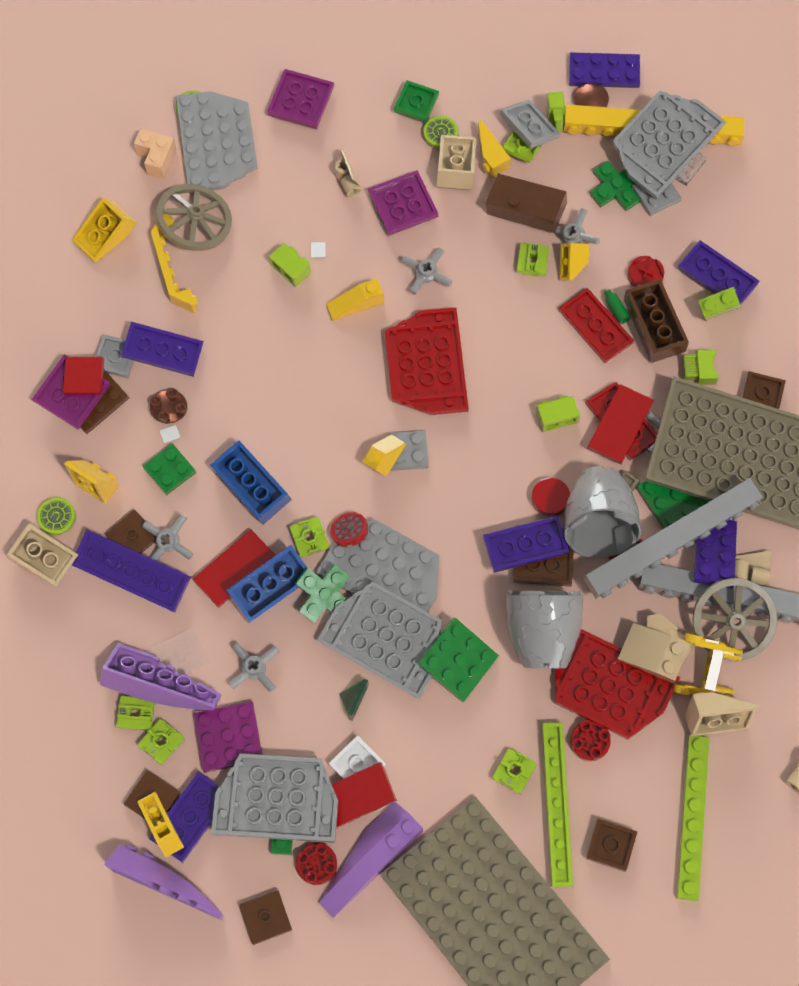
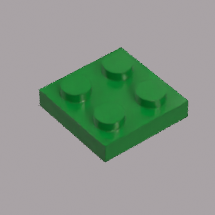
(416, 101)
(169, 469)

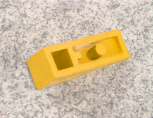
(493, 156)
(356, 300)
(160, 824)

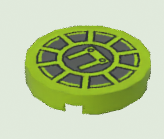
(439, 126)
(56, 516)

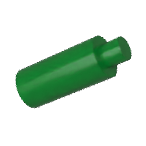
(616, 307)

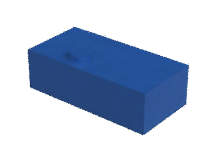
(251, 482)
(267, 584)

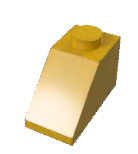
(572, 260)
(384, 454)

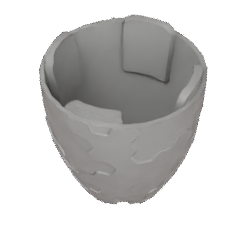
(601, 514)
(544, 626)

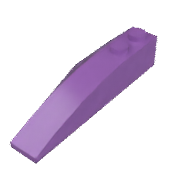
(150, 680)
(371, 855)
(158, 877)

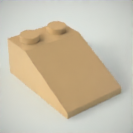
(456, 162)
(41, 555)
(654, 652)
(718, 714)

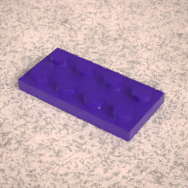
(604, 69)
(717, 272)
(162, 349)
(526, 544)
(716, 555)
(192, 814)

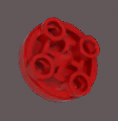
(550, 496)
(590, 741)
(316, 864)

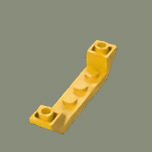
(181, 298)

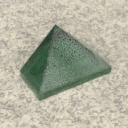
(353, 697)

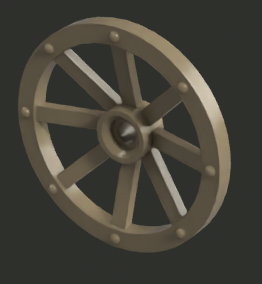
(194, 215)
(736, 613)

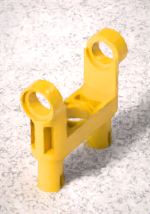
(717, 652)

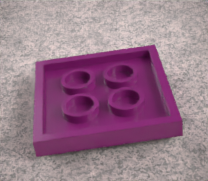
(300, 98)
(403, 202)
(69, 408)
(226, 734)

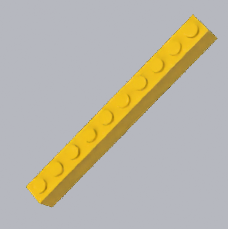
(612, 121)

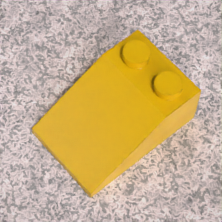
(104, 229)
(92, 480)

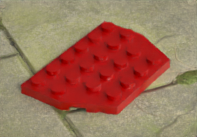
(427, 363)
(608, 689)

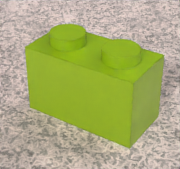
(290, 264)
(719, 303)
(557, 413)

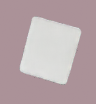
(318, 249)
(169, 434)

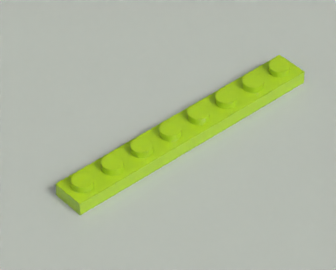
(557, 805)
(693, 818)

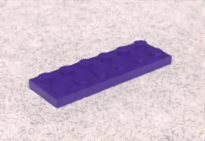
(131, 571)

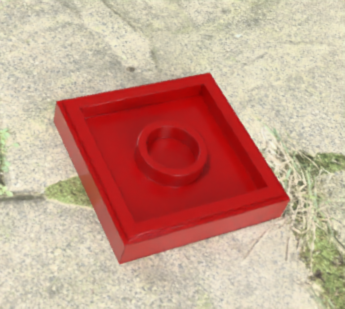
(83, 376)

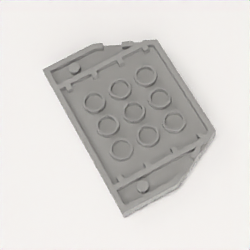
(215, 139)
(665, 140)
(388, 561)
(384, 636)
(276, 800)

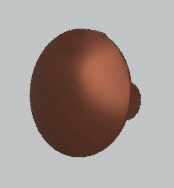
(591, 95)
(168, 406)

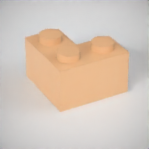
(157, 149)

